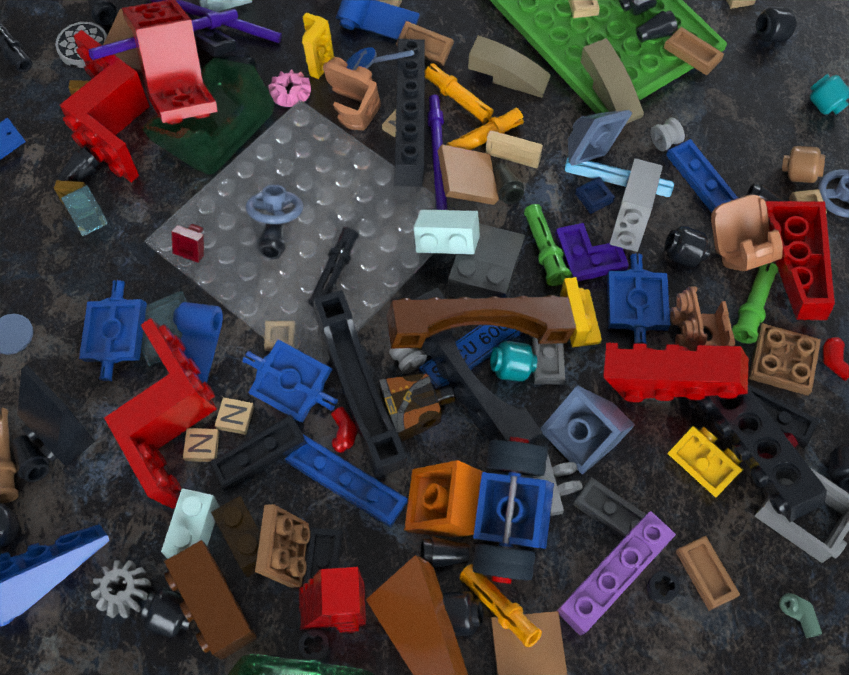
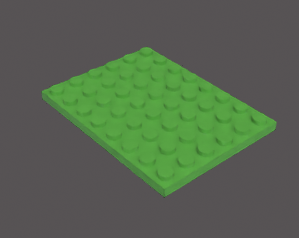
(561, 39)

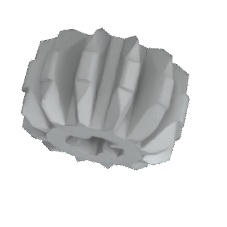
(123, 600)

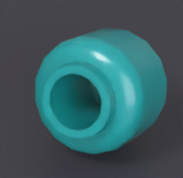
(830, 94)
(513, 361)

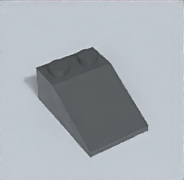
(489, 268)

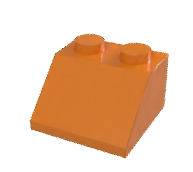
(443, 499)

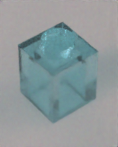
(84, 210)

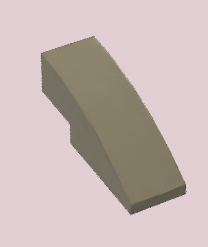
(508, 67)
(611, 79)

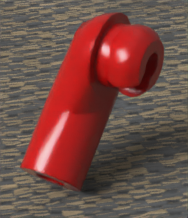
(833, 357)
(347, 430)

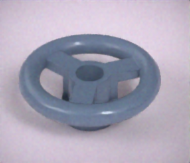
(840, 191)
(274, 199)

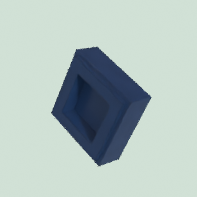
(594, 195)

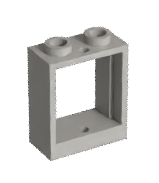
(636, 205)
(834, 544)

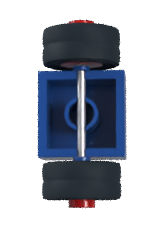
(512, 510)

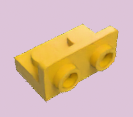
(316, 44)
(582, 307)
(705, 460)

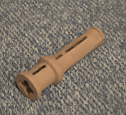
(7, 467)

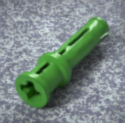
(550, 255)
(752, 312)

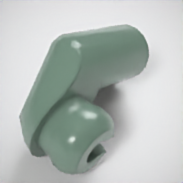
(802, 611)

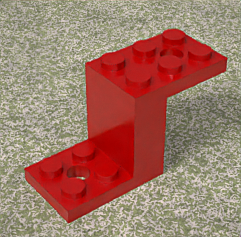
(169, 61)
(105, 108)
(161, 415)

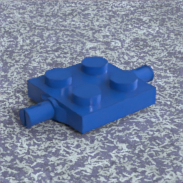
(638, 300)
(113, 330)
(290, 380)

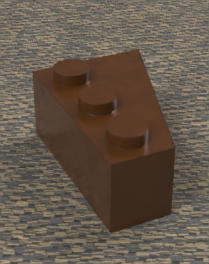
(208, 601)

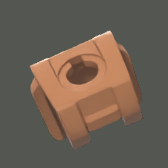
(356, 85)
(743, 232)
(692, 322)

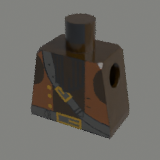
(413, 403)

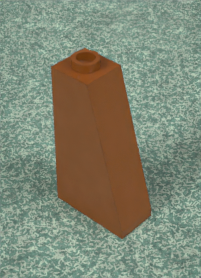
(416, 620)

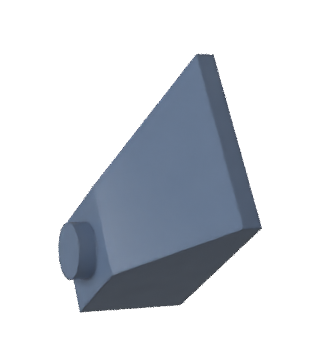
(595, 135)
(586, 428)

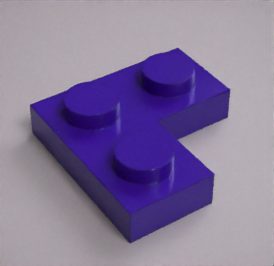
(583, 259)

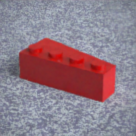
(805, 256)
(676, 372)
(333, 600)

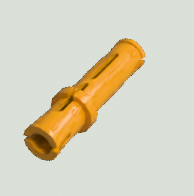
(449, 86)
(479, 135)
(509, 614)

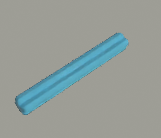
(613, 175)

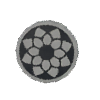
(67, 46)

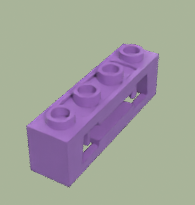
(615, 573)

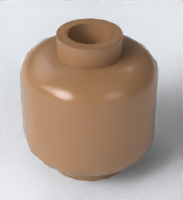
(804, 164)

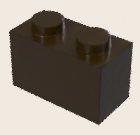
(239, 532)

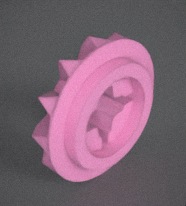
(300, 90)

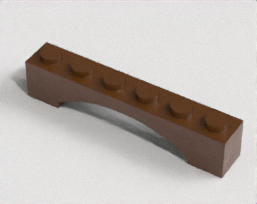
(544, 318)

